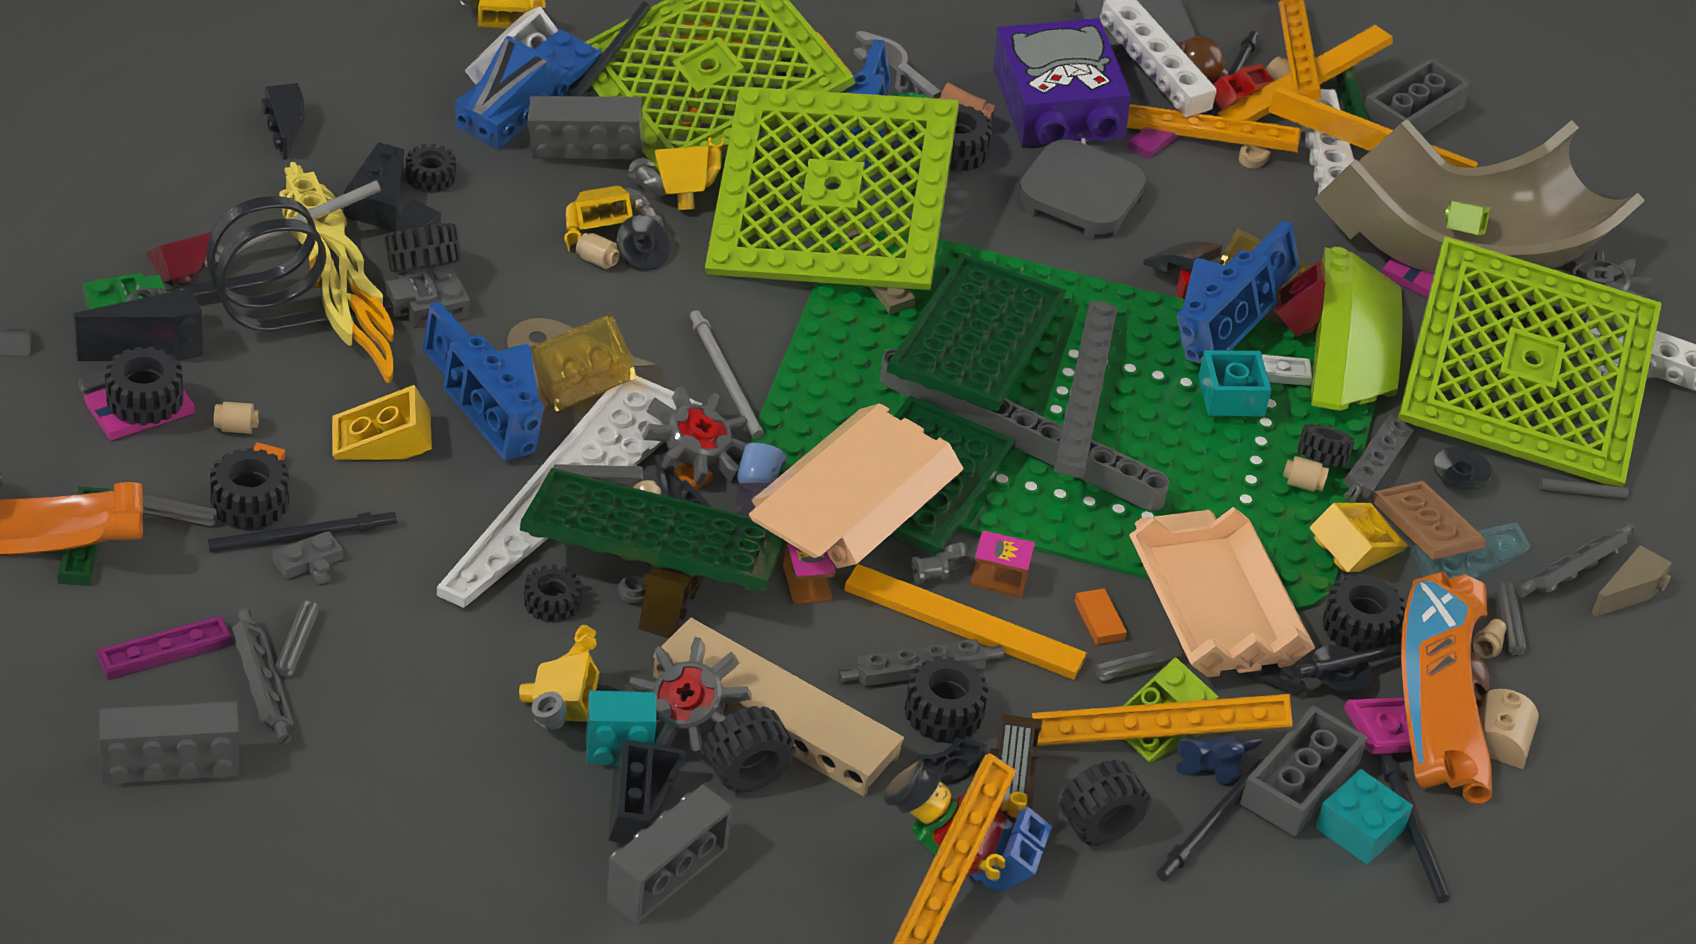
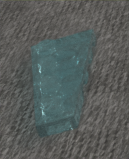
(1501, 546)

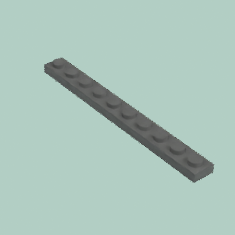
(1085, 390)

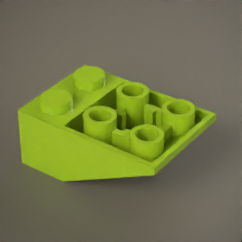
(1170, 685)

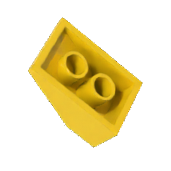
(383, 428)
(1356, 536)

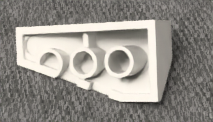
(529, 29)

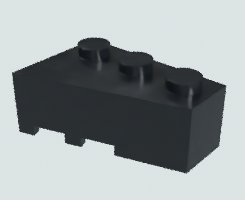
(387, 168)
(640, 786)

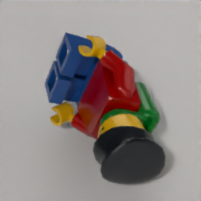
(1008, 850)

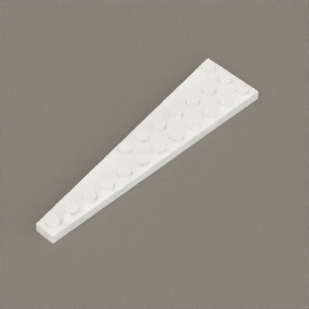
(605, 436)

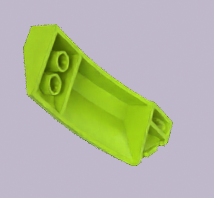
(1356, 334)

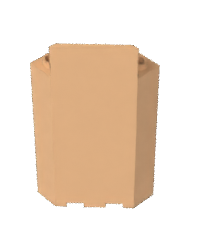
(856, 486)
(1220, 591)

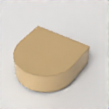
(1253, 156)

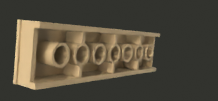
(807, 713)

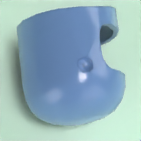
(760, 463)

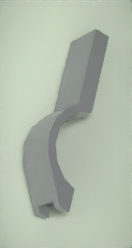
(907, 78)

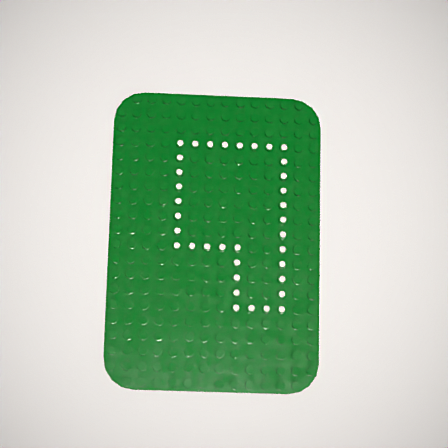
(1145, 410)

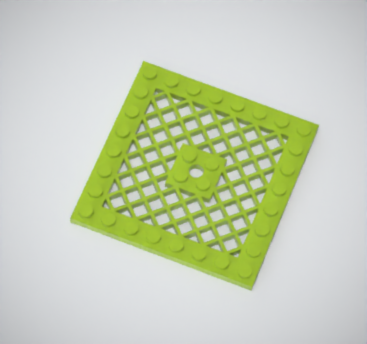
(821, 66)
(761, 107)
(1632, 314)

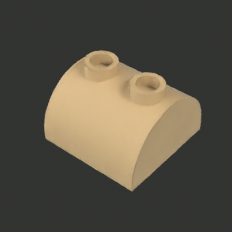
(1508, 725)

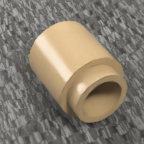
(598, 250)
(236, 417)
(1305, 474)

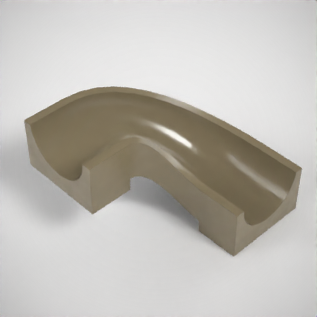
(1535, 201)

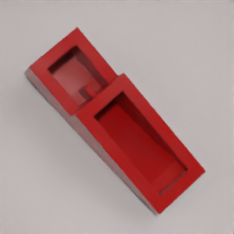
(1241, 84)

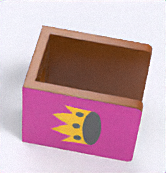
(1002, 564)
(807, 575)

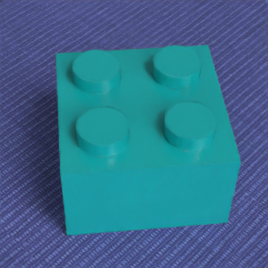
(1234, 383)
(618, 717)
(1363, 816)

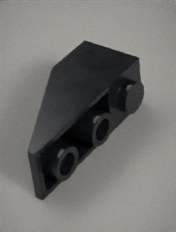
(284, 115)

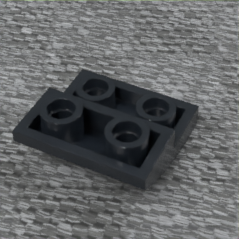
(1183, 256)

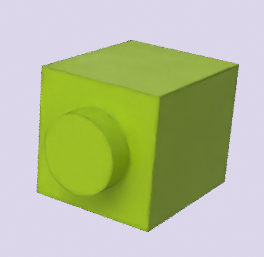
(1467, 217)

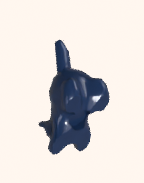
(1219, 754)

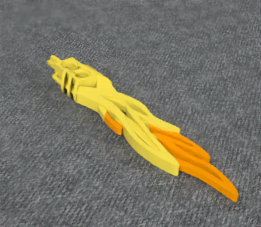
(368, 300)

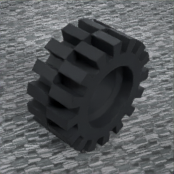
(430, 168)
(1325, 444)
(552, 606)

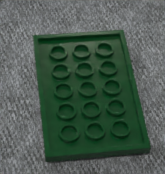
(981, 456)

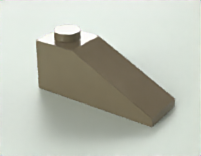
(1634, 582)

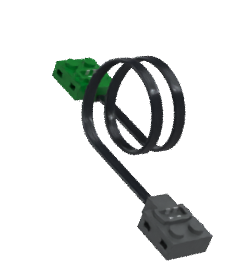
(406, 295)

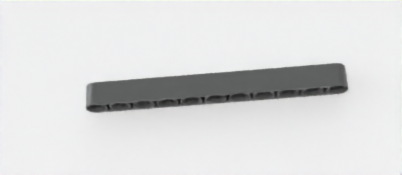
(1041, 439)

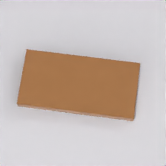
(1428, 520)

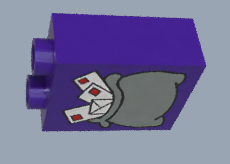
(1061, 82)

